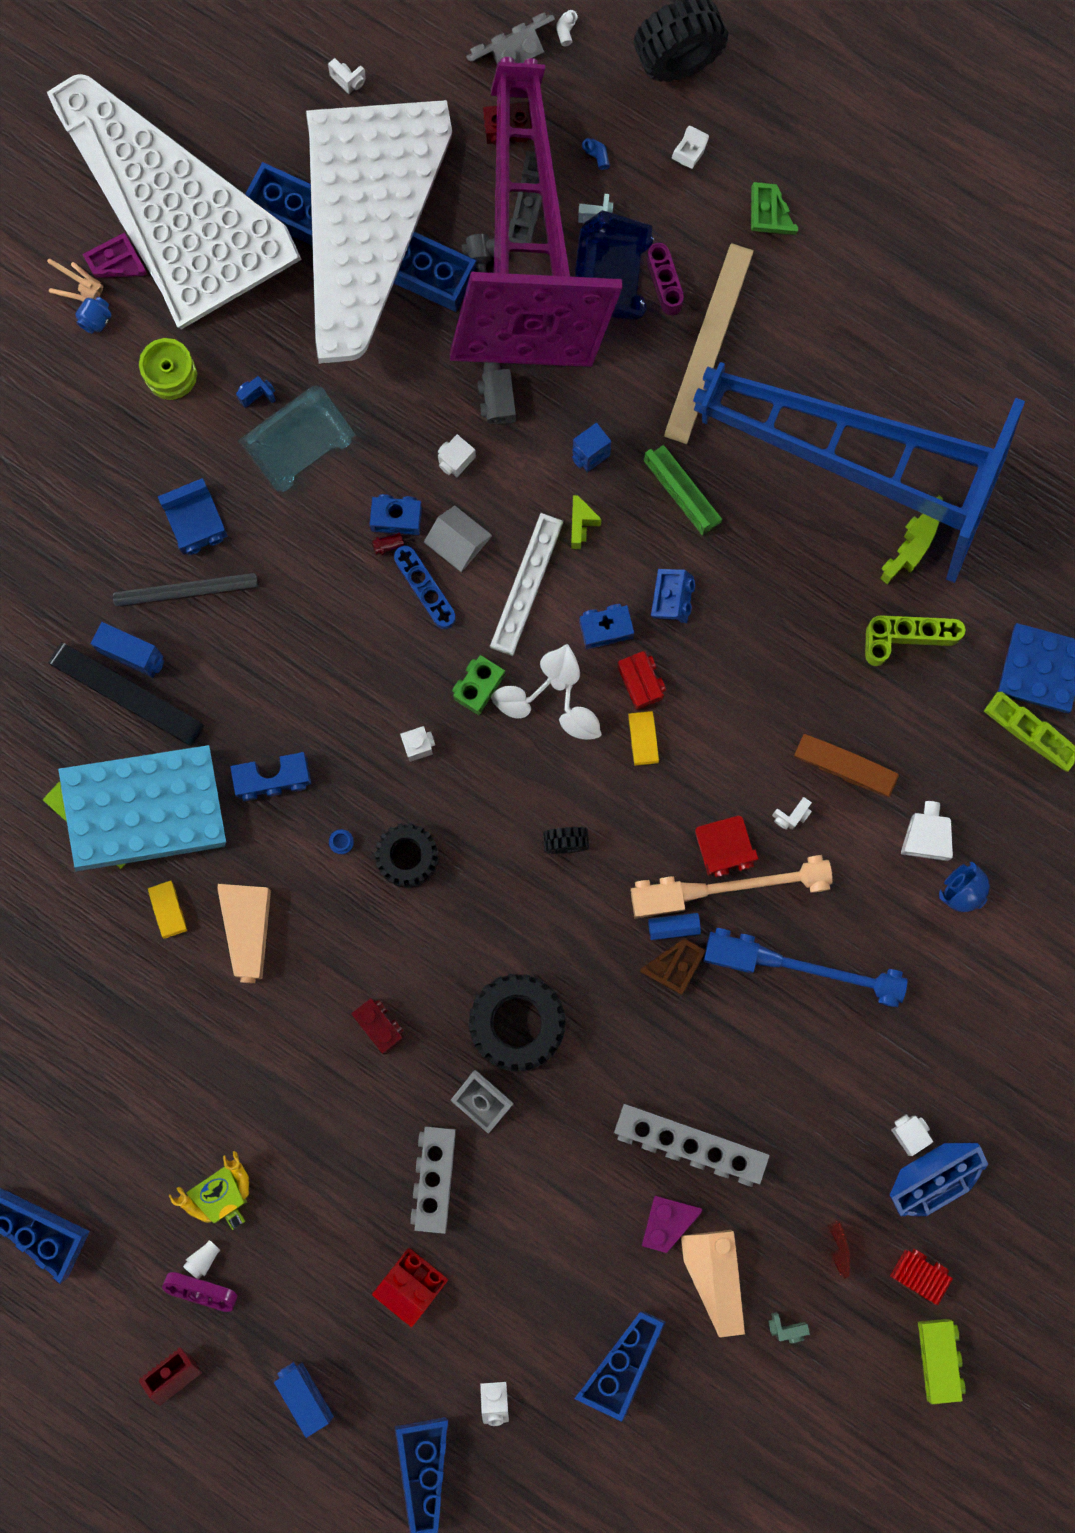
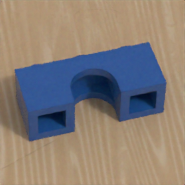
(292, 775)

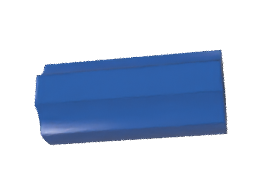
(674, 926)

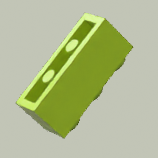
(941, 1361)

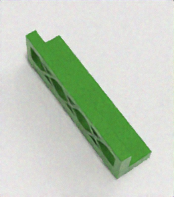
(682, 489)

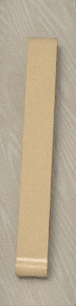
(709, 340)

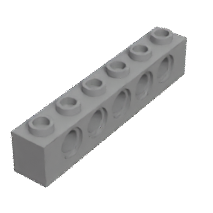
(754, 1160)

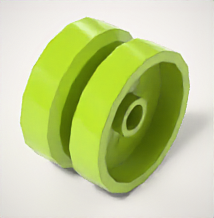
(168, 368)

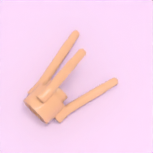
(88, 287)

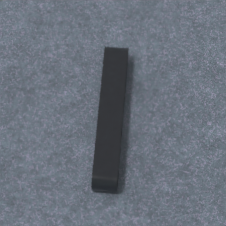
(126, 694)

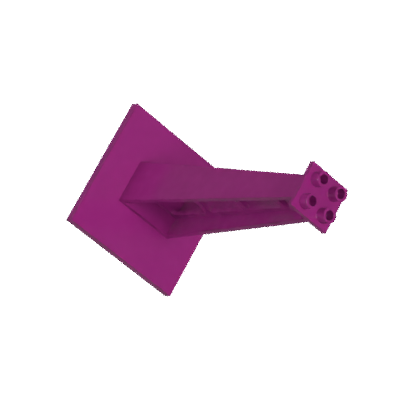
(521, 314)

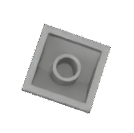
(457, 538)
(482, 1101)

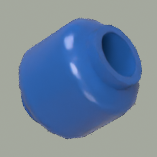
(93, 315)

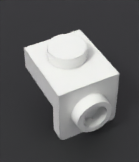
(691, 147)
(800, 813)
(494, 1403)

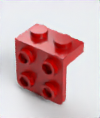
(725, 846)

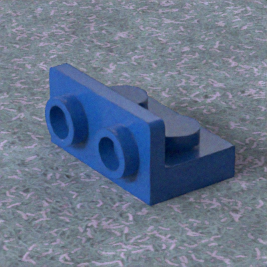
(673, 595)

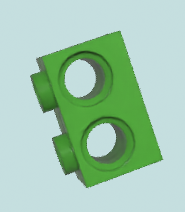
(484, 687)

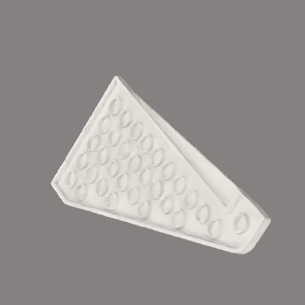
(366, 198)
(184, 219)

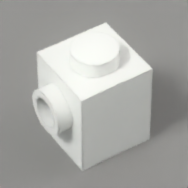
(455, 456)
(417, 743)
(912, 1134)

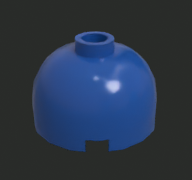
(966, 888)

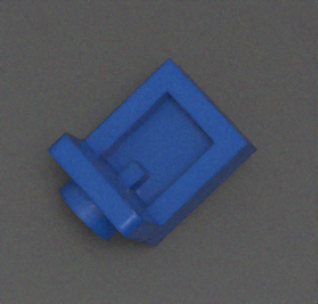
(250, 391)

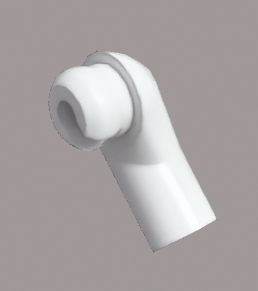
(564, 26)

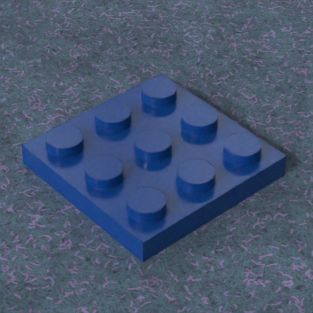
(1040, 668)

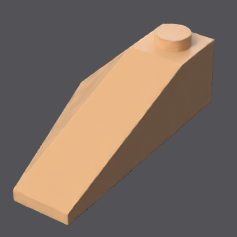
(715, 1273)

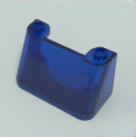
(612, 249)

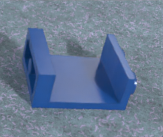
(193, 517)

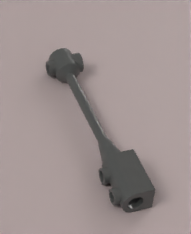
(495, 382)

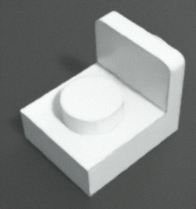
(345, 78)

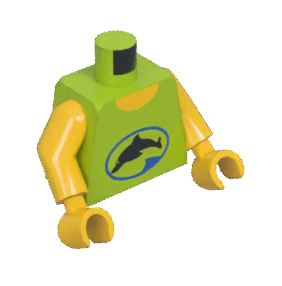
(218, 1195)

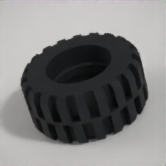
(680, 39)
(517, 987)

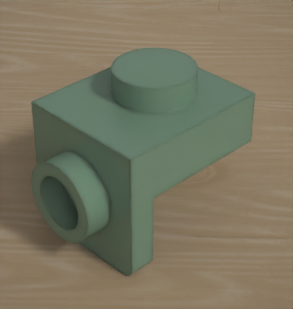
(793, 1332)

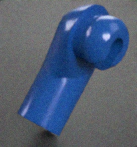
(598, 151)

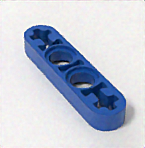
(424, 587)

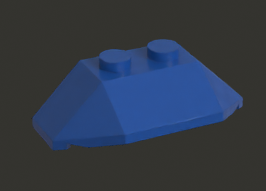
(937, 1178)

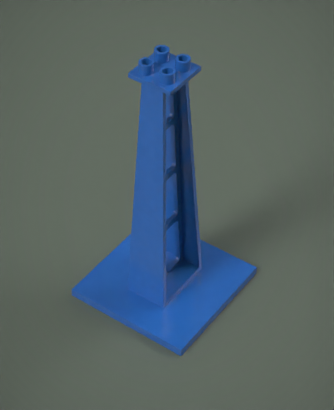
(986, 459)

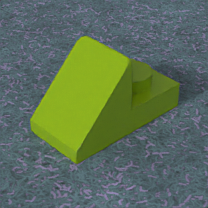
(582, 516)

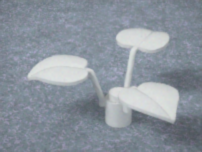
(562, 673)

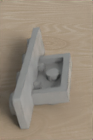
(519, 45)

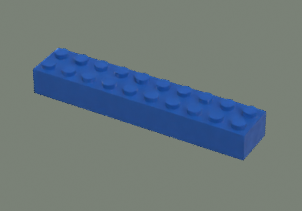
(425, 269)

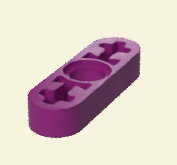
(199, 1292)

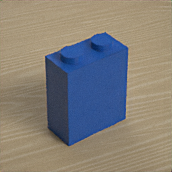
(127, 650)
(303, 1398)

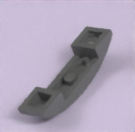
(527, 204)

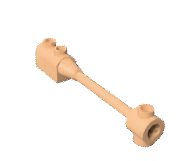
(670, 895)

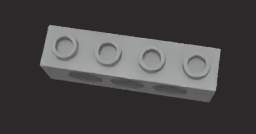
(435, 1221)

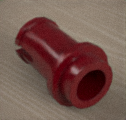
(387, 543)

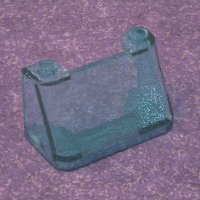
(296, 437)

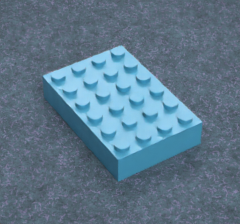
(142, 808)

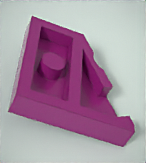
(667, 1223)

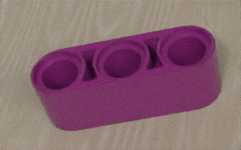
(665, 268)

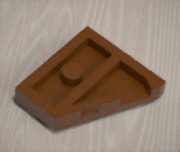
(675, 966)

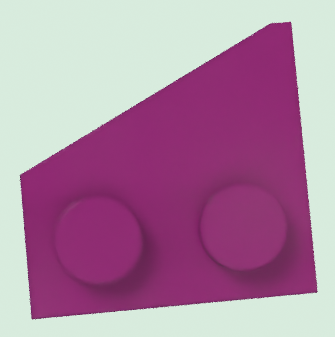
(114, 259)

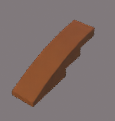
(846, 765)

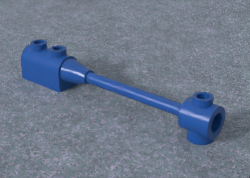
(745, 953)

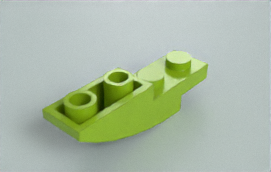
(920, 535)

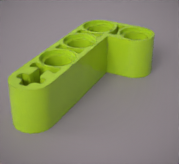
(915, 635)

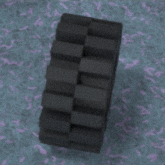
(566, 840)

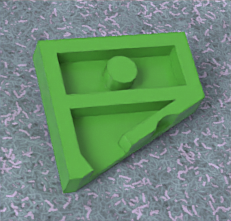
(769, 211)

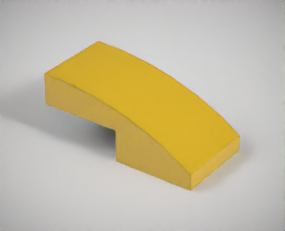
(643, 738)
(167, 909)

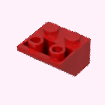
(410, 1287)

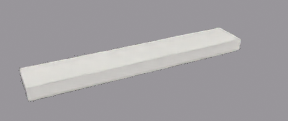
(526, 584)

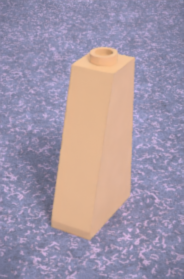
(246, 923)

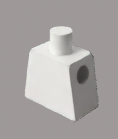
(929, 835)

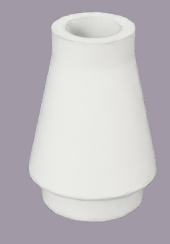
(201, 1260)

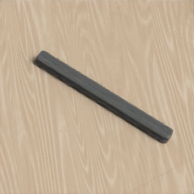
(185, 589)

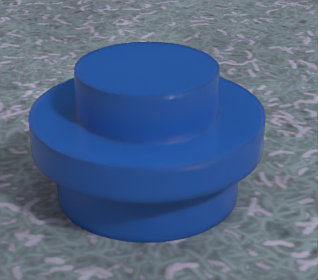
(341, 841)

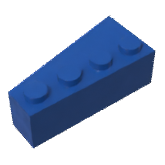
(41, 1235)
(620, 1373)
(421, 1465)

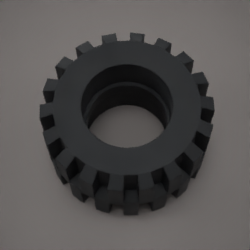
(399, 835)

